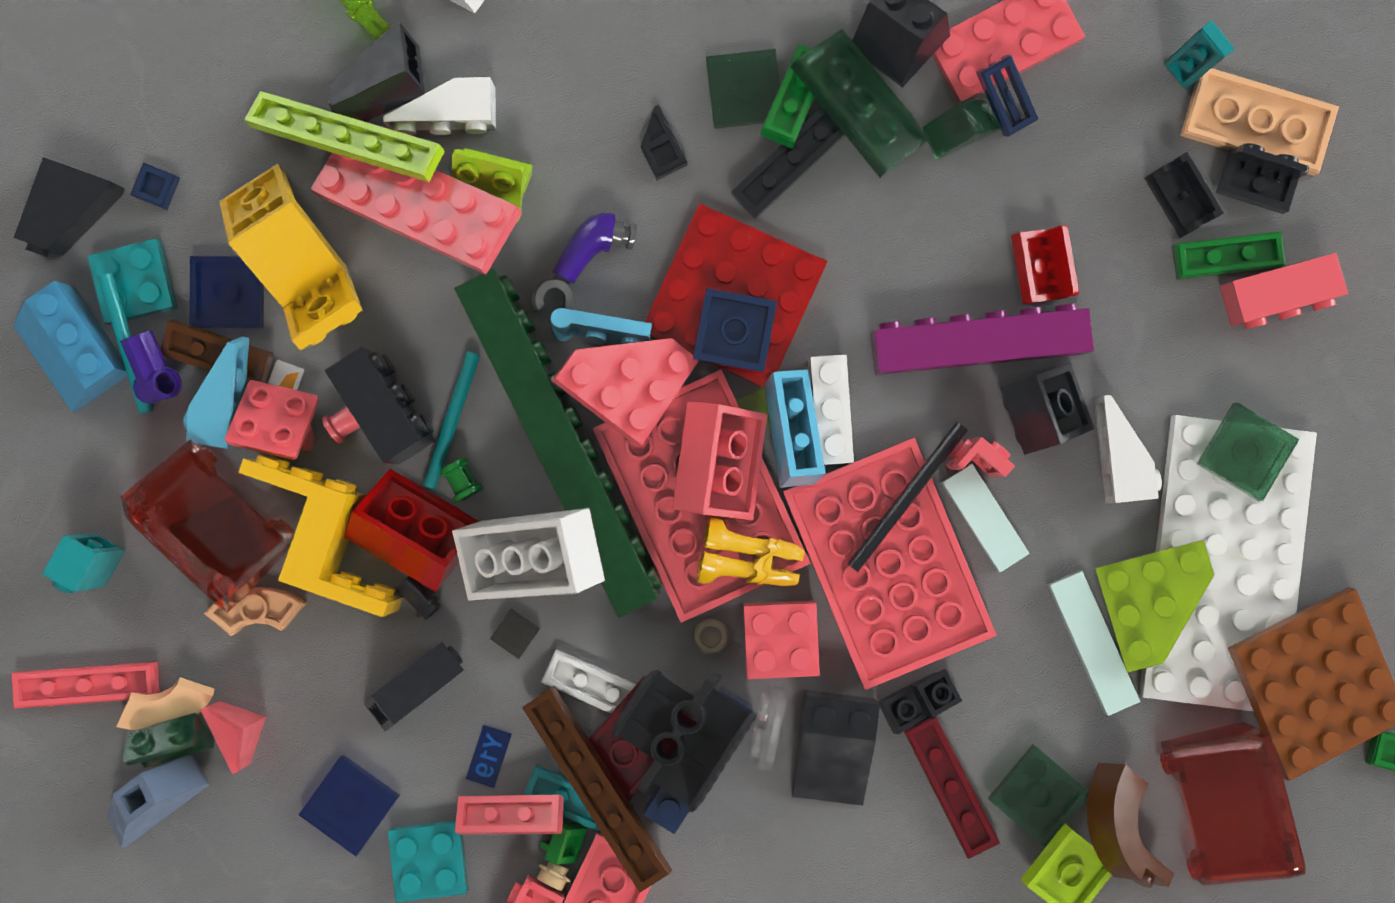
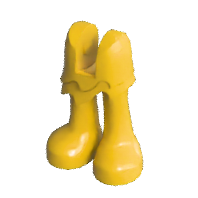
(757, 571)

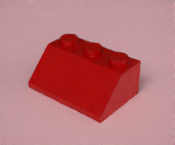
(408, 529)

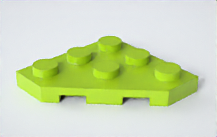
(1154, 599)

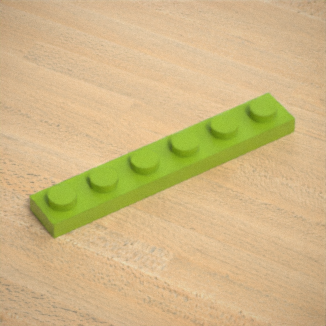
(345, 136)

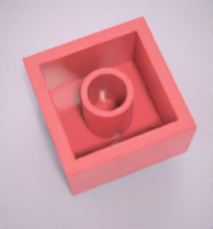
(781, 639)

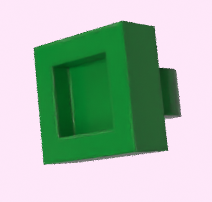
(565, 847)

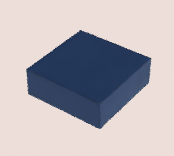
(155, 186)

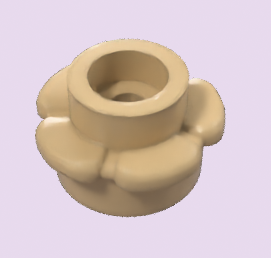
(553, 875)

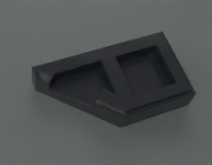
(661, 147)

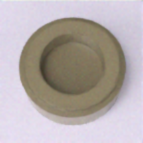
(711, 636)

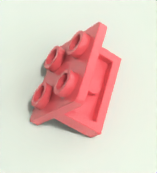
(273, 420)

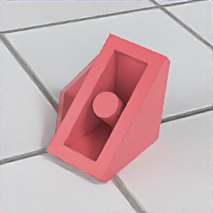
(235, 732)

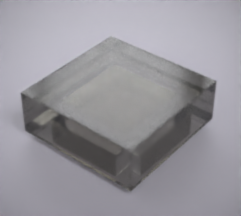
(515, 633)

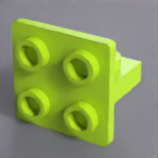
(492, 174)

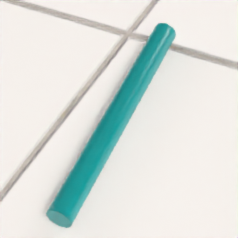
(120, 329)
(451, 420)

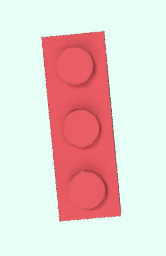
(509, 814)

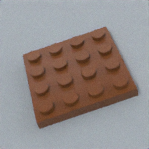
(1317, 682)

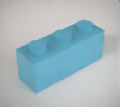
(794, 428)

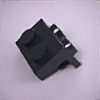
(1261, 177)

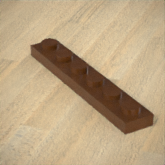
(597, 789)

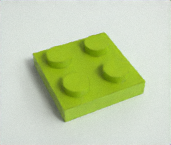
(1067, 870)

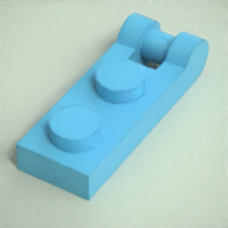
(598, 328)

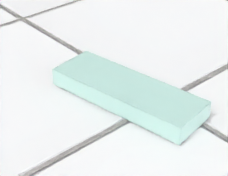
(985, 518)

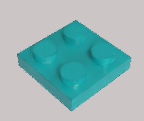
(139, 278)
(427, 861)

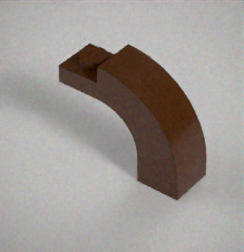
(1113, 826)

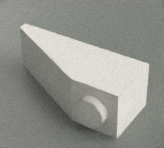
(1125, 462)

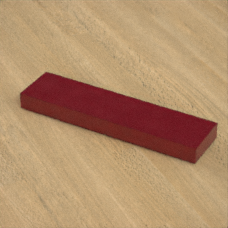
(951, 787)

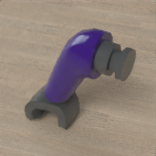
(591, 237)

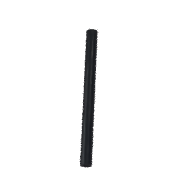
(907, 496)

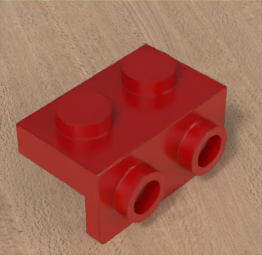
(1045, 265)

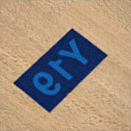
(488, 756)

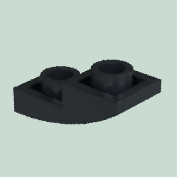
(919, 700)

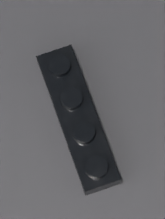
(787, 164)

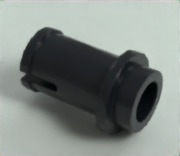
(418, 597)

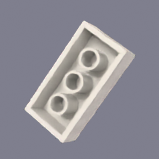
(529, 555)

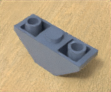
(154, 797)

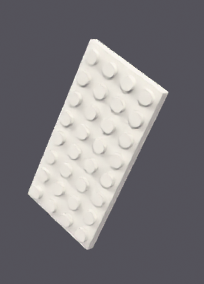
(1254, 559)

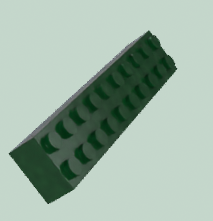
(556, 437)

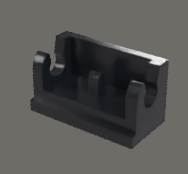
(1184, 195)

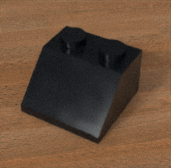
(901, 36)
(1047, 409)

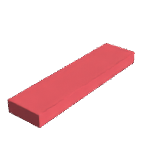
(83, 684)

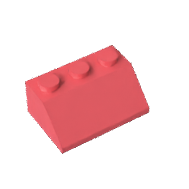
(720, 460)

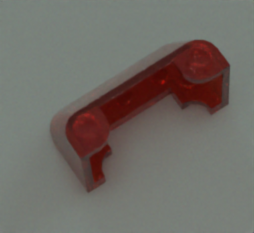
(205, 526)
(1235, 805)

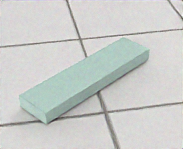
(1093, 643)

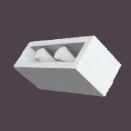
(832, 407)

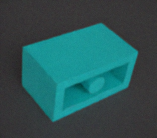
(83, 562)

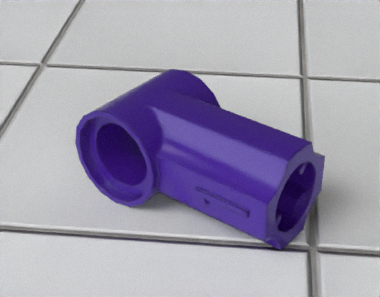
(150, 367)

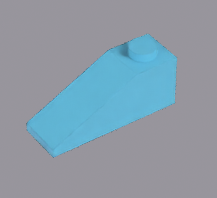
(218, 396)

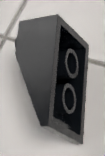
(835, 747)

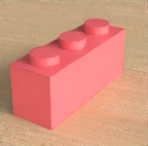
(1284, 291)

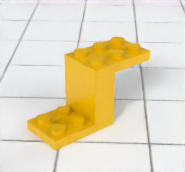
(290, 257)
(320, 534)

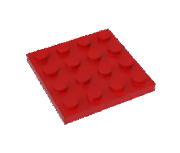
(738, 260)

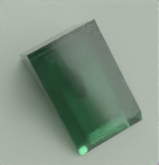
(960, 127)

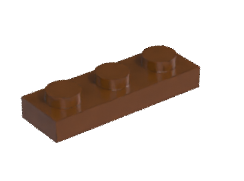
(203, 348)

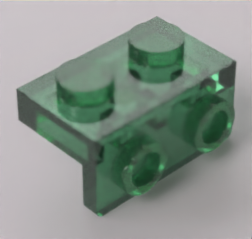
(167, 741)

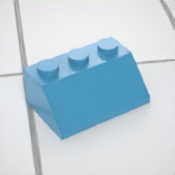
(69, 344)

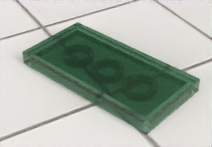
(860, 102)

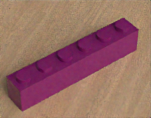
(981, 341)

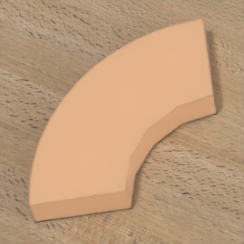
(259, 606)
(177, 701)

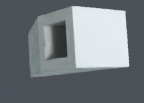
(455, 105)

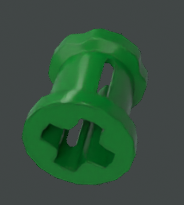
(461, 479)

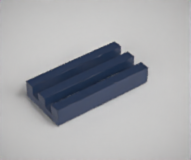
(995, 102)

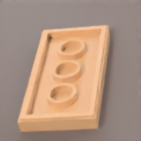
(1239, 111)

